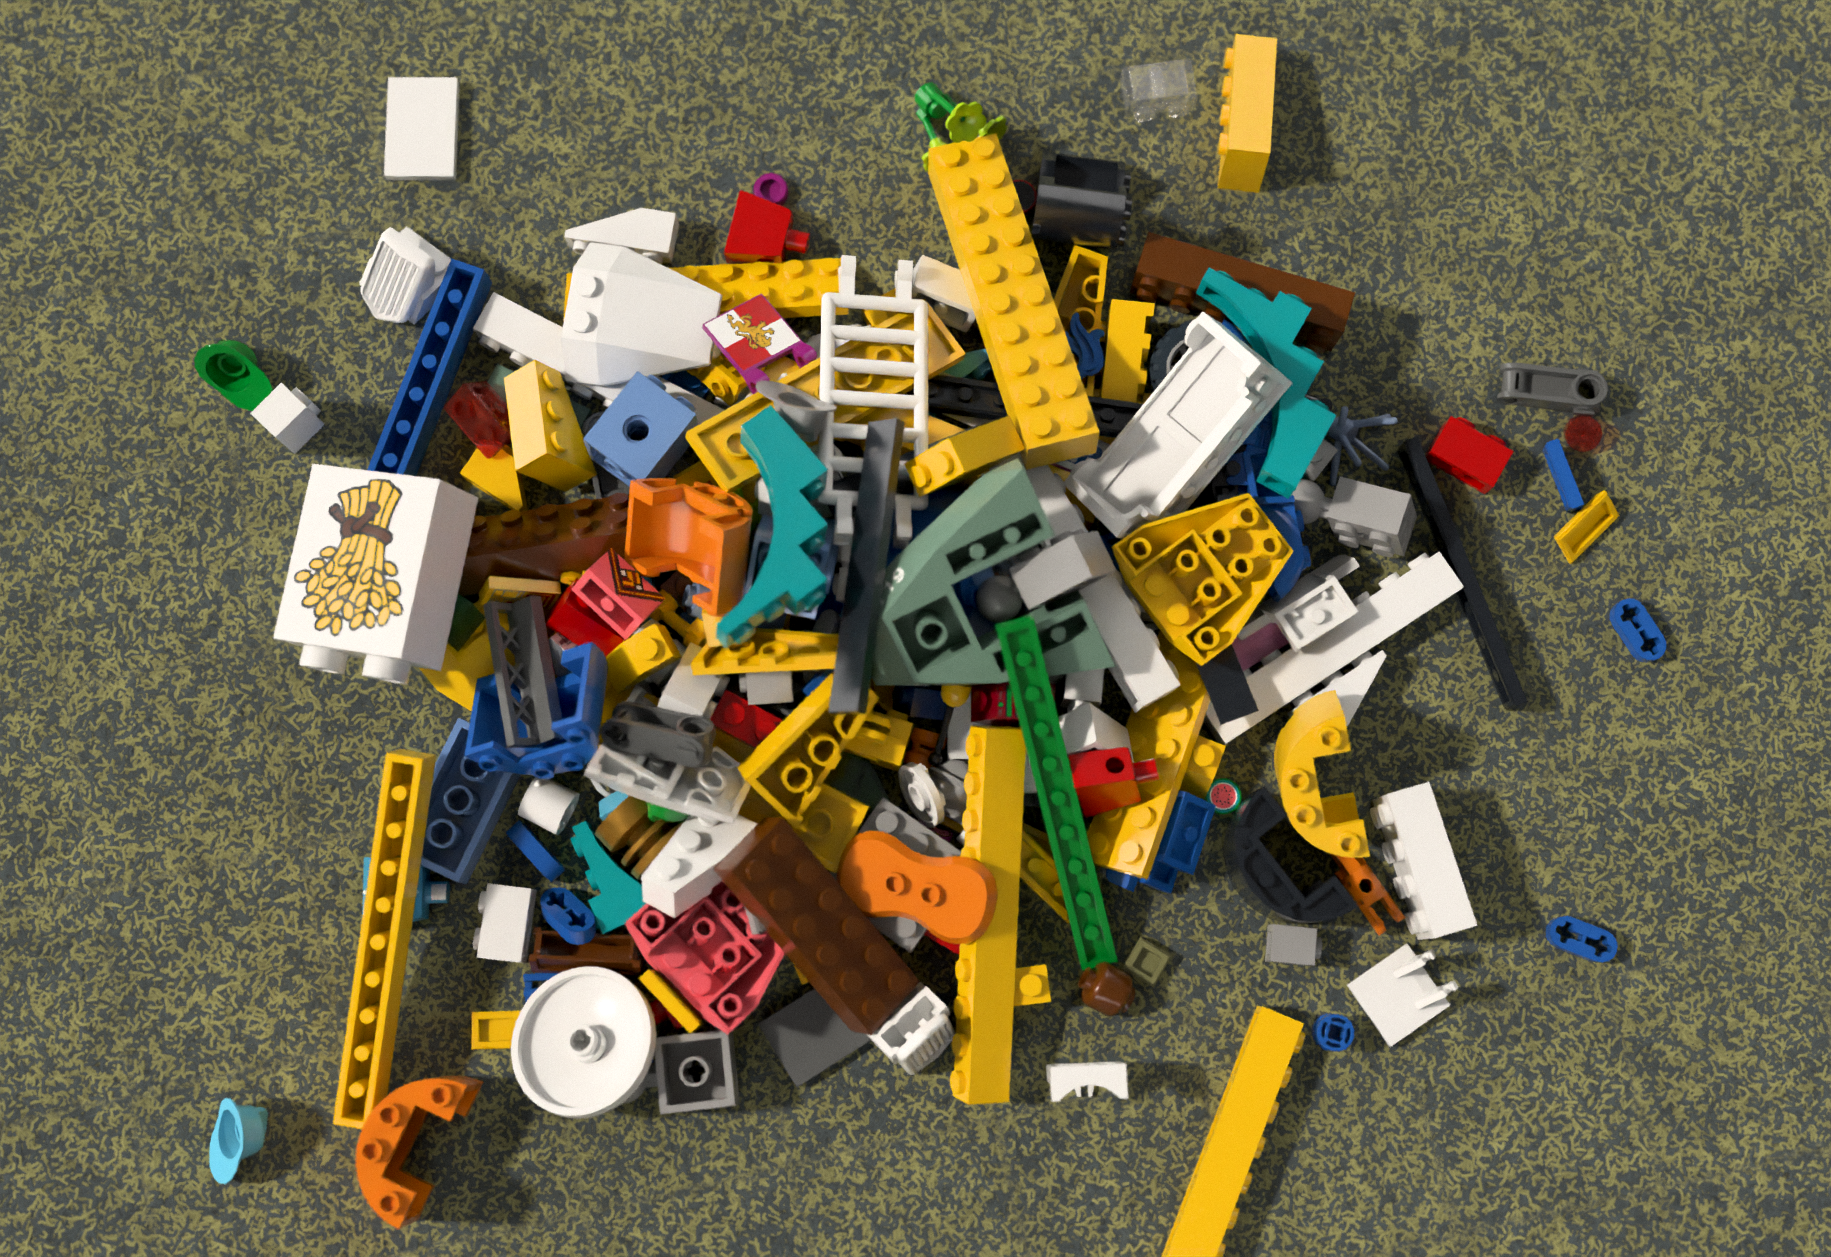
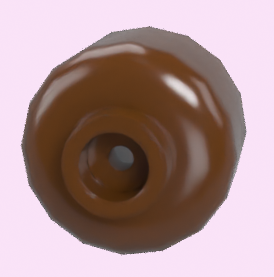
(1107, 989)

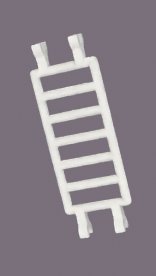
(918, 402)

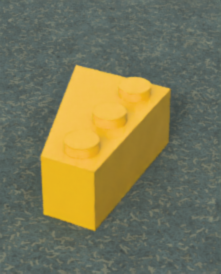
(545, 428)

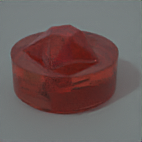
(1582, 433)

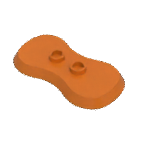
(944, 894)

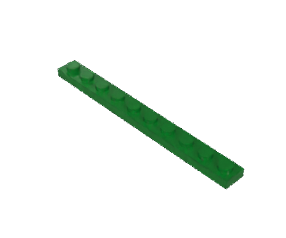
(1056, 790)

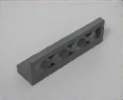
(531, 673)

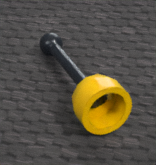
(954, 697)

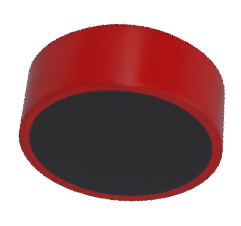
(1026, 194)

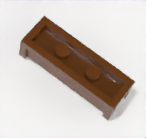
(605, 951)

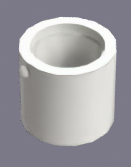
(548, 804)

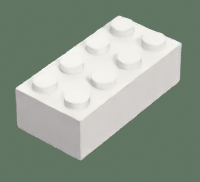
(1422, 862)

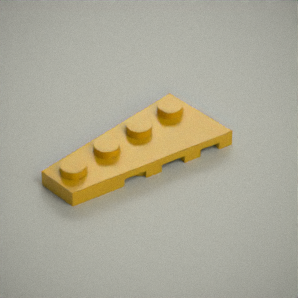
(769, 652)

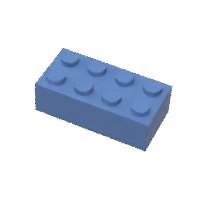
(462, 809)

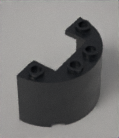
(1082, 201)
(1262, 880)

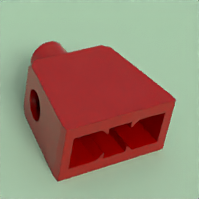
(762, 232)
(1109, 779)

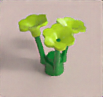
(963, 123)

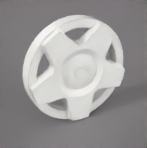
(921, 794)

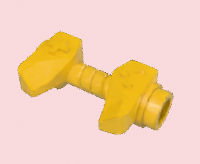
(690, 632)

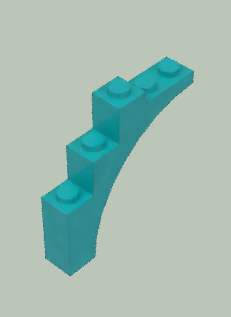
(1270, 330)
(788, 575)
(620, 892)

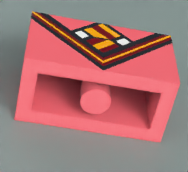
(618, 593)

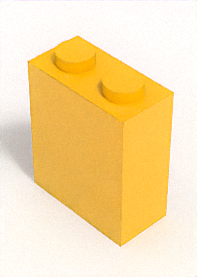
(964, 456)

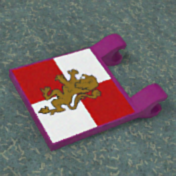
(755, 337)

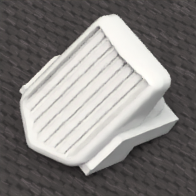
(403, 276)
(915, 1030)

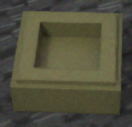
(1146, 962)

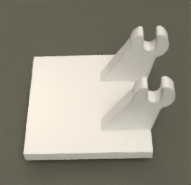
(1400, 993)

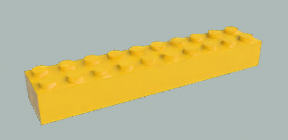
(1012, 302)

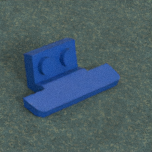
(1181, 839)

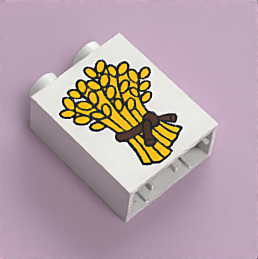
(375, 571)

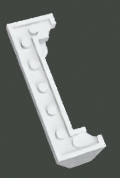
(1180, 431)

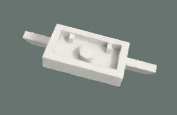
(1311, 606)

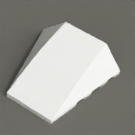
(705, 791)

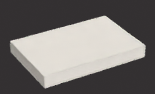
(421, 128)

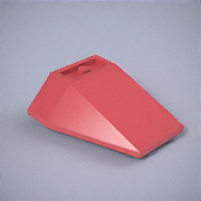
(709, 956)

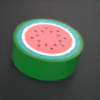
(1225, 795)

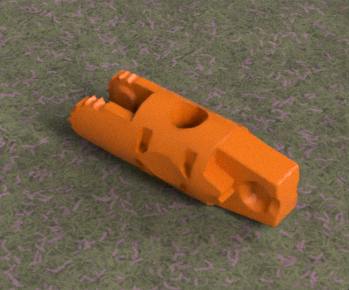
(1350, 875)

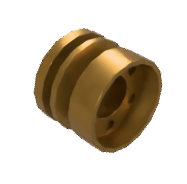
(631, 826)

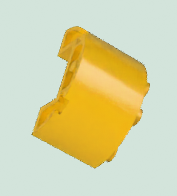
(1326, 822)

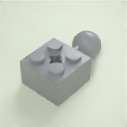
(1360, 514)
(1045, 575)
(680, 1090)

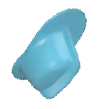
(235, 1137)

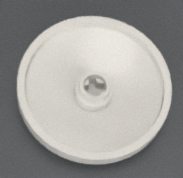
(583, 1042)

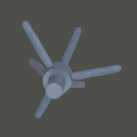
(1344, 433)

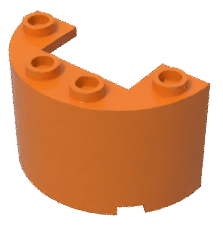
(693, 532)
(390, 1137)

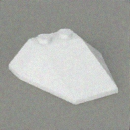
(633, 318)

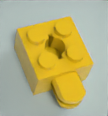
(882, 739)

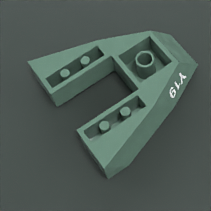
(921, 623)

